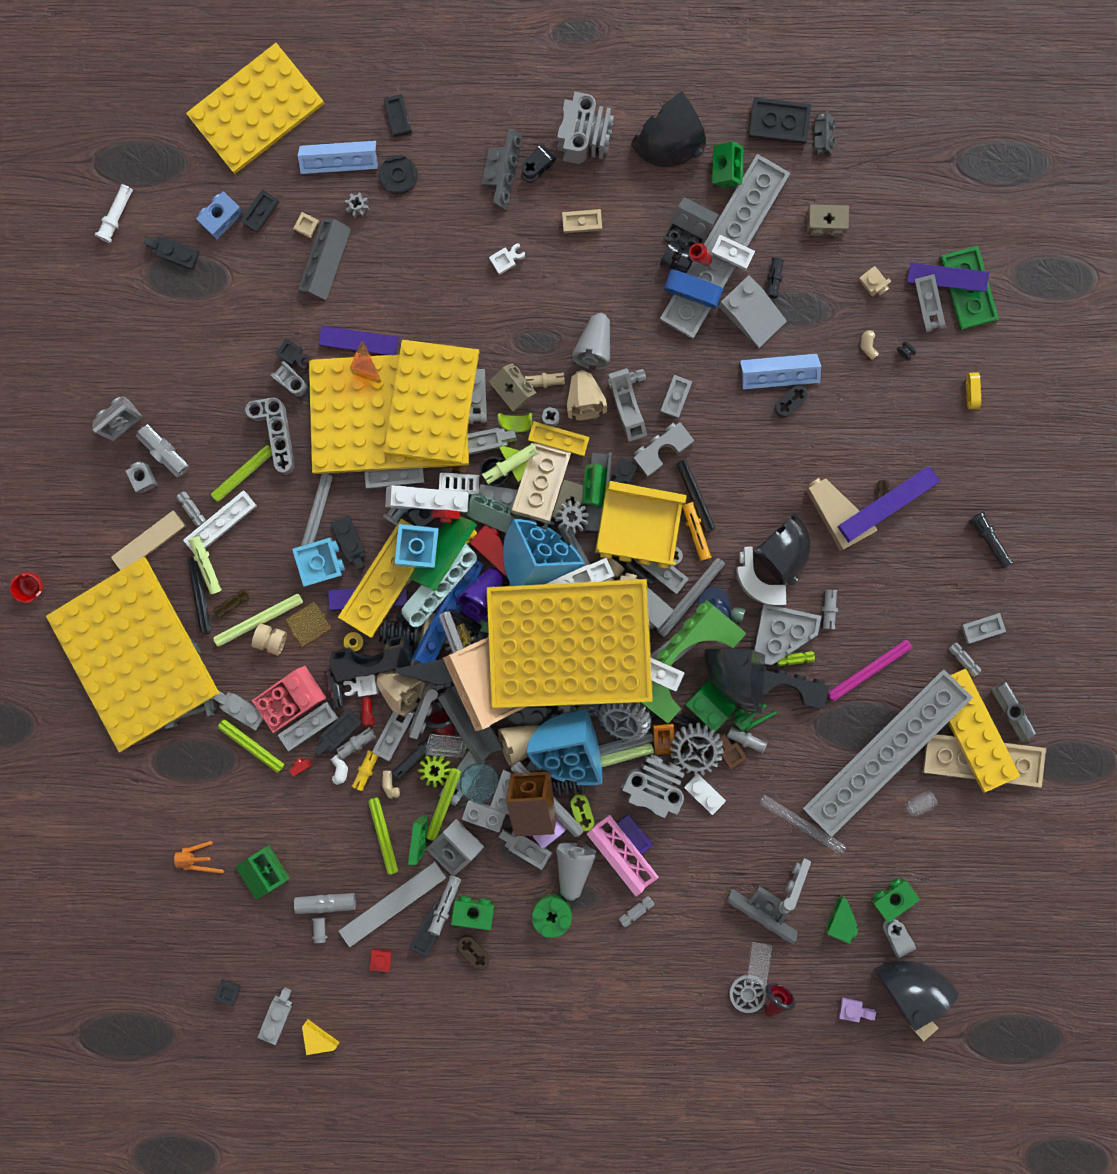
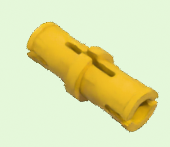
(365, 770)

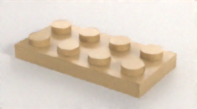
(541, 483)

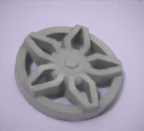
(747, 994)

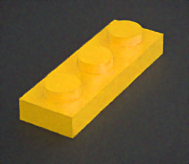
(558, 438)

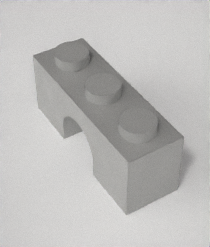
(675, 438)

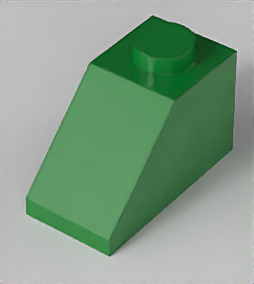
(842, 922)

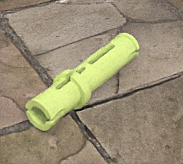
(510, 463)
(201, 556)

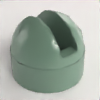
(737, 615)

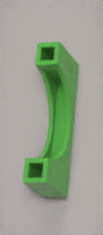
(704, 625)

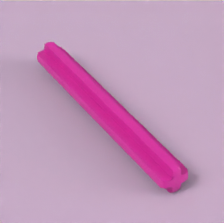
(869, 670)

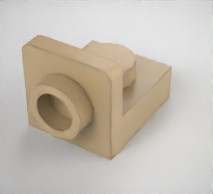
(874, 282)

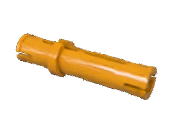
(689, 509)

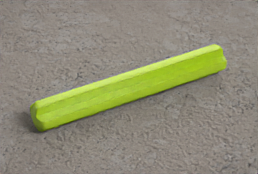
(242, 473)
(251, 746)
(443, 804)
(383, 836)

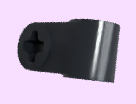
(539, 161)

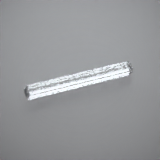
(803, 825)

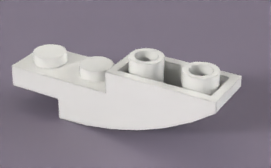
(595, 572)

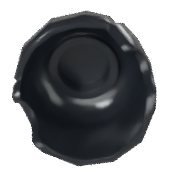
(490, 463)

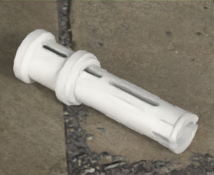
(110, 222)

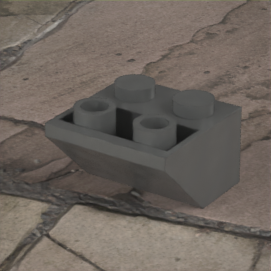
(690, 224)

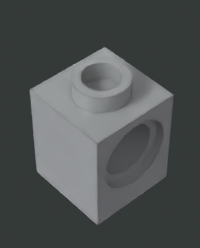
(147, 483)

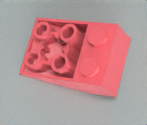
(289, 698)

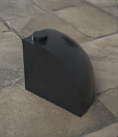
(671, 136)
(786, 551)
(737, 676)
(917, 990)

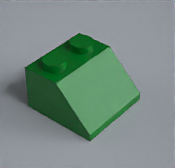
(710, 706)

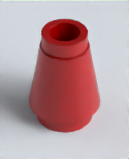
(700, 254)

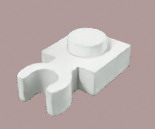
(504, 260)
(364, 686)

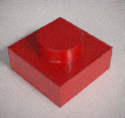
(445, 515)
(299, 766)
(380, 960)

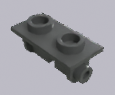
(826, 141)

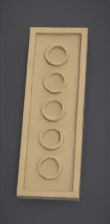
(945, 757)

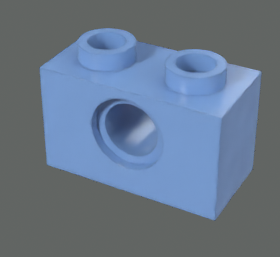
(218, 226)

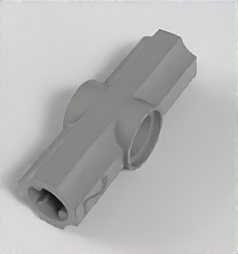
(162, 451)

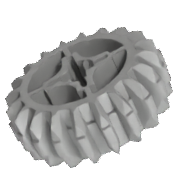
(625, 720)
(704, 763)

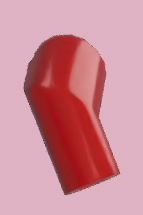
(366, 715)

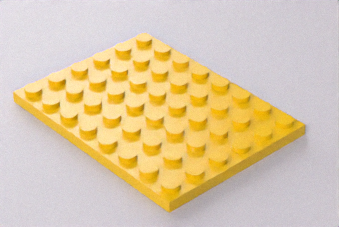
(353, 419)
(569, 644)
(132, 654)

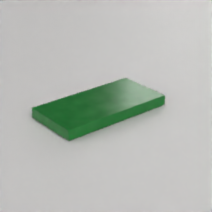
(970, 307)
(449, 544)
(418, 839)

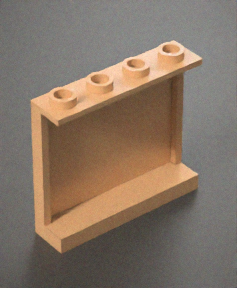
(472, 679)

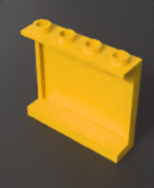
(639, 524)

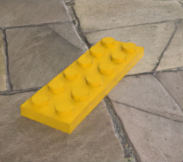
(377, 589)
(981, 740)

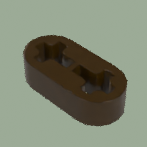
(470, 955)

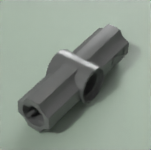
(1020, 722)

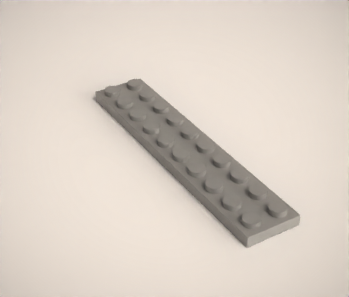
(737, 222)
(887, 752)

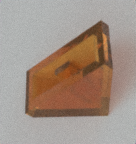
(363, 365)

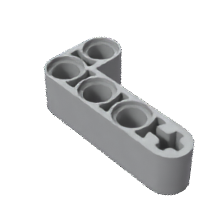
(275, 436)

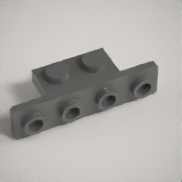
(501, 168)
(764, 908)

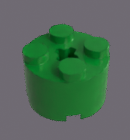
(554, 904)

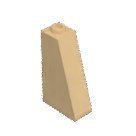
(834, 510)

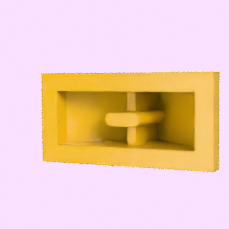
(317, 1040)

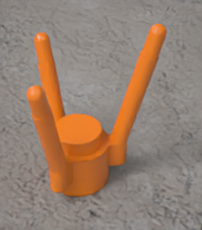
(186, 859)

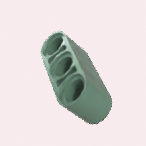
(491, 512)

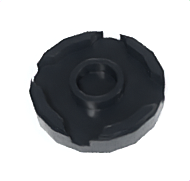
(398, 174)

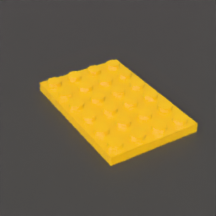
(255, 108)
(431, 401)

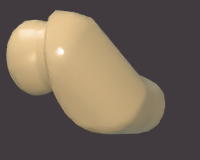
(867, 344)
(387, 785)

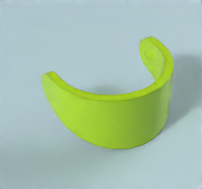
(517, 423)

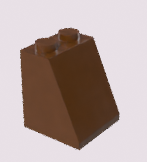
(531, 804)

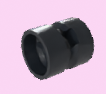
(683, 261)

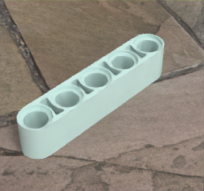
(426, 601)

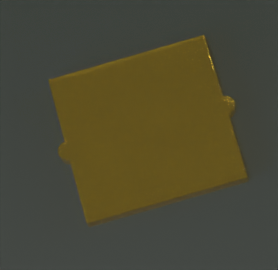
(308, 624)

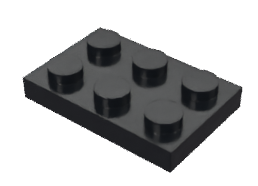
(779, 120)

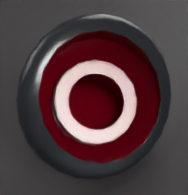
(441, 723)
(778, 999)

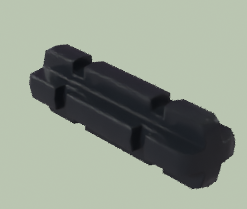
(460, 619)

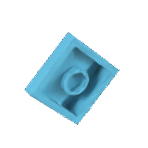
(318, 561)

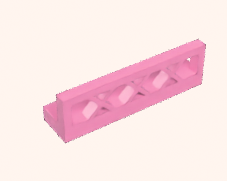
(617, 859)

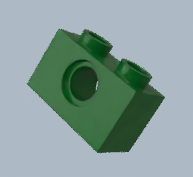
(727, 165)
(906, 899)
(462, 918)

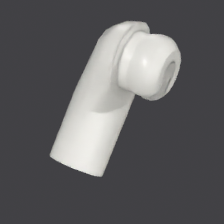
(341, 770)

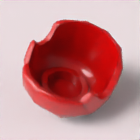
(26, 587)

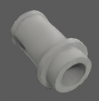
(319, 930)

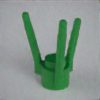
(744, 720)

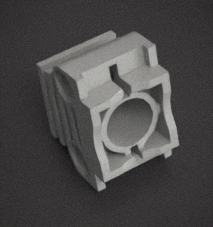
(583, 129)
(655, 786)

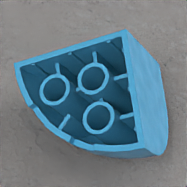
(537, 554)
(568, 748)

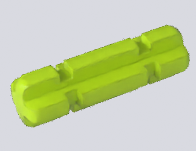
(797, 658)

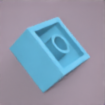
(416, 546)

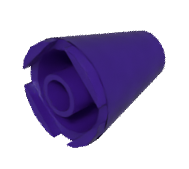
(474, 597)

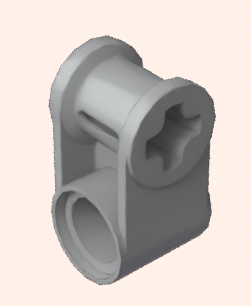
(288, 378)
(899, 939)

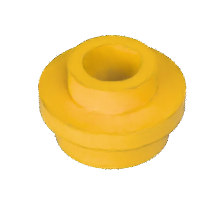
(359, 639)

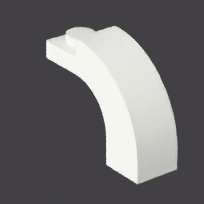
(753, 587)

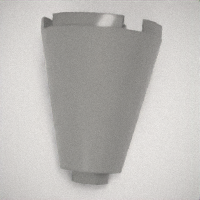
(594, 344)
(573, 868)

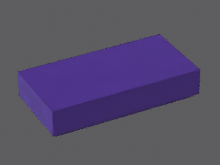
(634, 834)

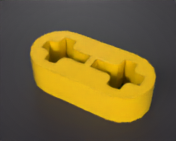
(973, 390)

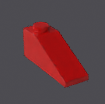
(490, 546)

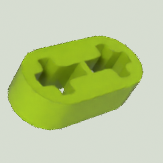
(587, 810)

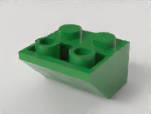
(262, 872)

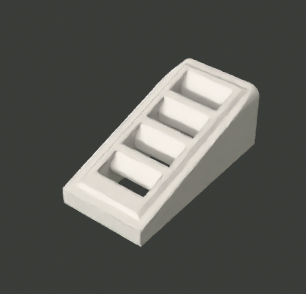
(442, 482)

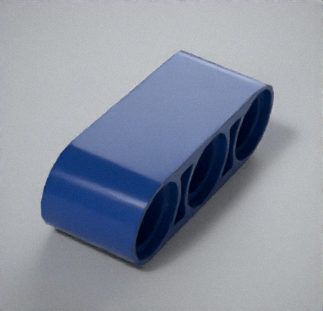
(693, 288)

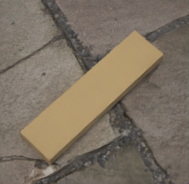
(149, 540)

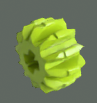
(428, 767)

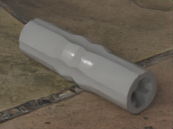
(325, 903)

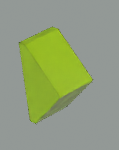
(519, 470)

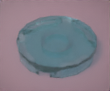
(478, 782)

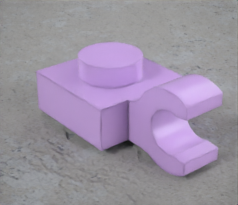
(853, 1010)

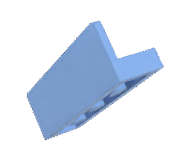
(337, 157)
(780, 371)

